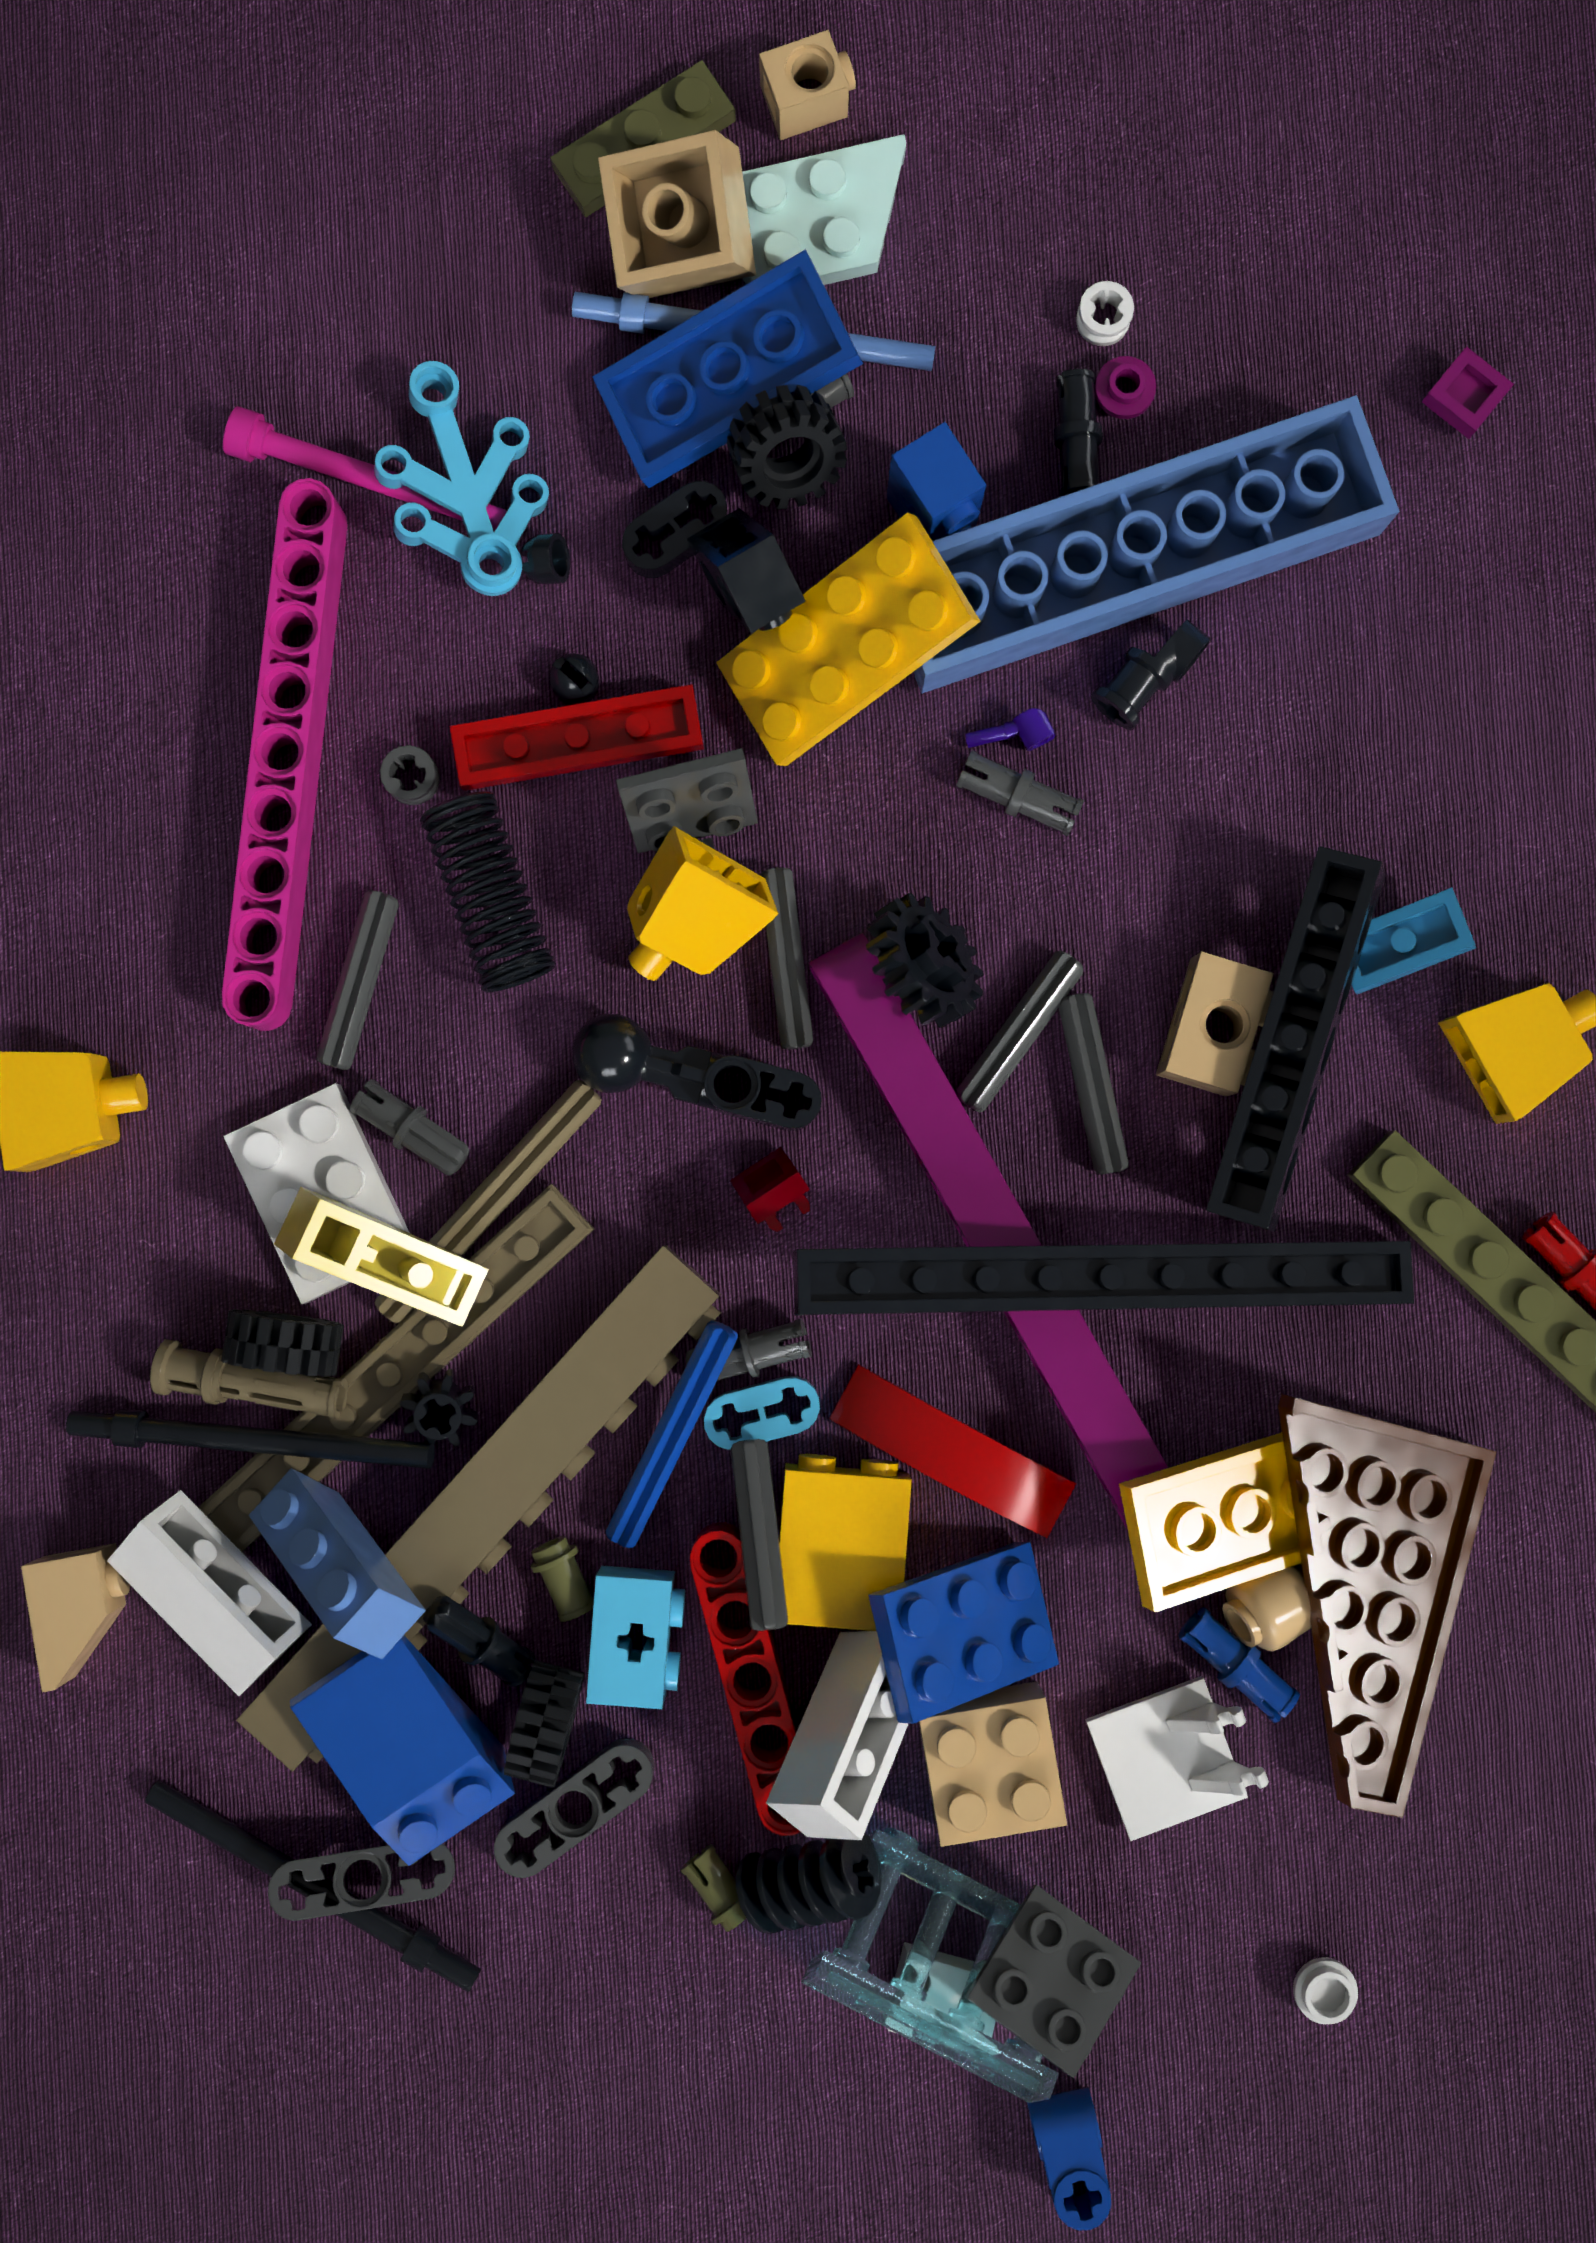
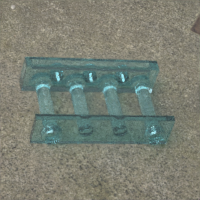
(902, 2003)

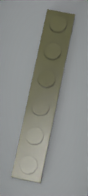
(1482, 1260)

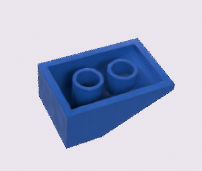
(405, 1748)

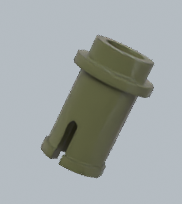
(562, 1578)
(715, 1887)

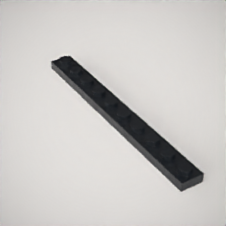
(1100, 1277)

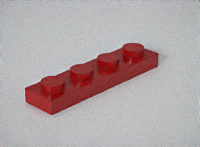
(576, 737)

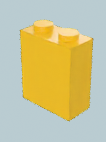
(841, 1538)

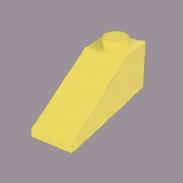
(379, 1257)

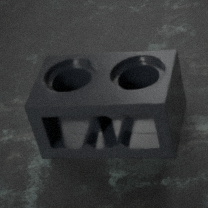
(747, 571)

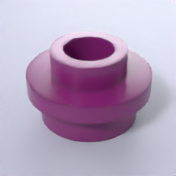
(1122, 404)

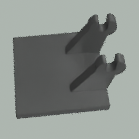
(695, 796)
(1053, 1980)

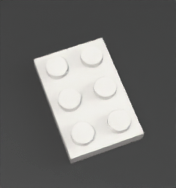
(315, 1148)

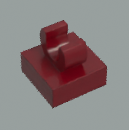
(770, 1187)

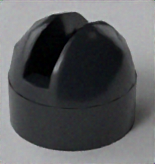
(547, 559)
(565, 688)

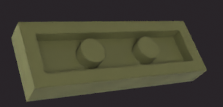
(675, 110)

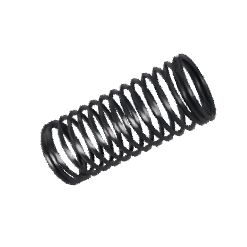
(520, 968)

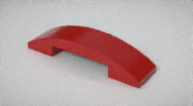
(952, 1452)

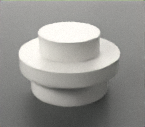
(1325, 1990)

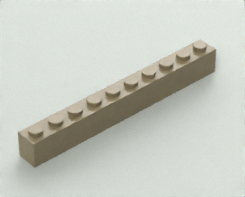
(513, 1471)

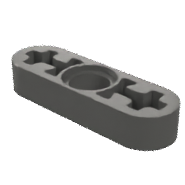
(528, 1821)
(313, 1871)

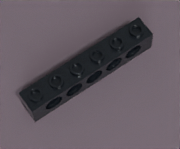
(1297, 1038)

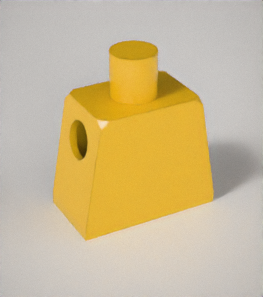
(694, 907)
(1522, 1047)
(61, 1106)

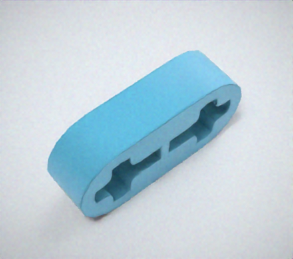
(757, 1397)

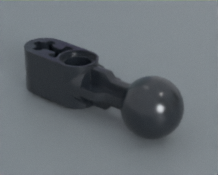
(616, 1054)

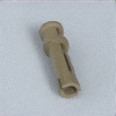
(216, 1381)

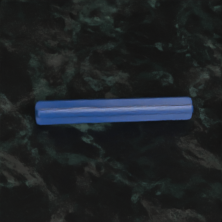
(671, 1434)

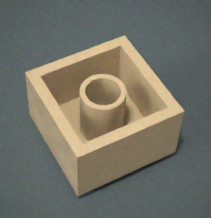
(677, 215)
(993, 1766)

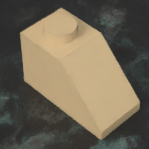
(71, 1608)

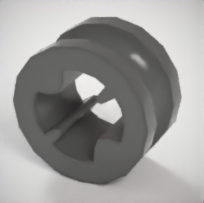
(396, 759)

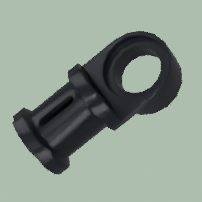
(1146, 674)

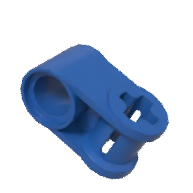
(1071, 2152)

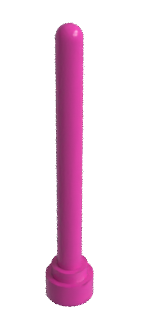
(251, 437)

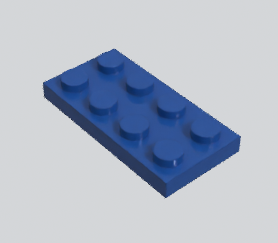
(689, 383)

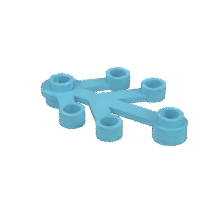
(463, 491)

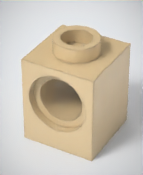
(803, 109)

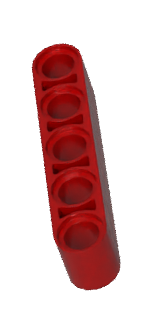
(733, 1649)

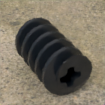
(809, 1884)

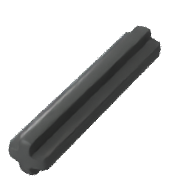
(788, 963)
(357, 980)
(1019, 1031)
(1093, 1084)
(759, 1535)

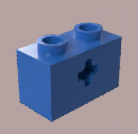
(936, 483)

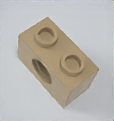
(1189, 1051)

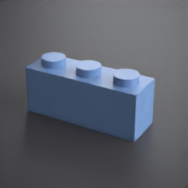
(336, 1564)

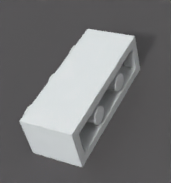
(208, 1592)
(841, 1745)

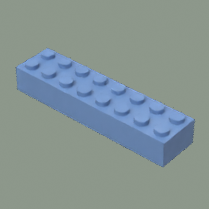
(1163, 537)

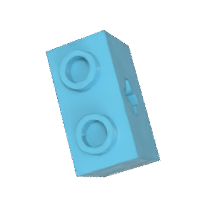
(616, 1670)

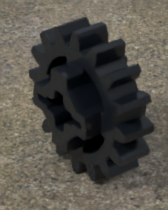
(924, 960)

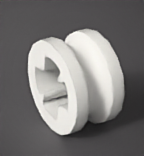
(1104, 293)

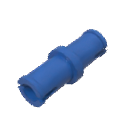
(1239, 1665)

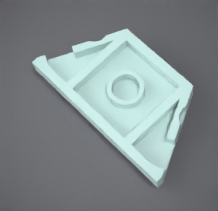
(825, 204)

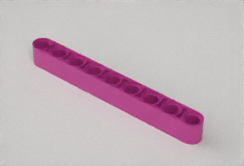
(272, 729)

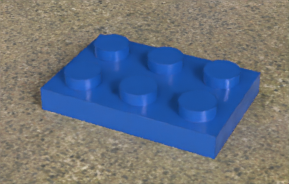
(963, 1631)

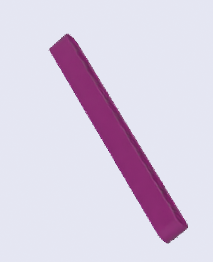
(983, 1210)

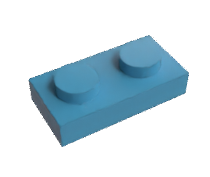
(1412, 940)

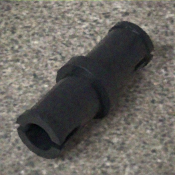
(1077, 430)

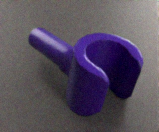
(1030, 725)

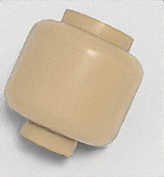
(1269, 1609)

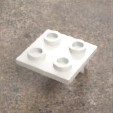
(1170, 1757)

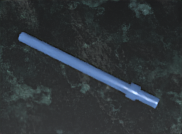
(636, 314)

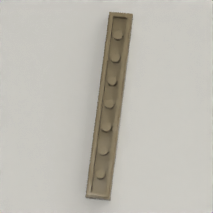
(418, 1344)

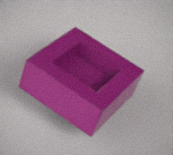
(1467, 392)

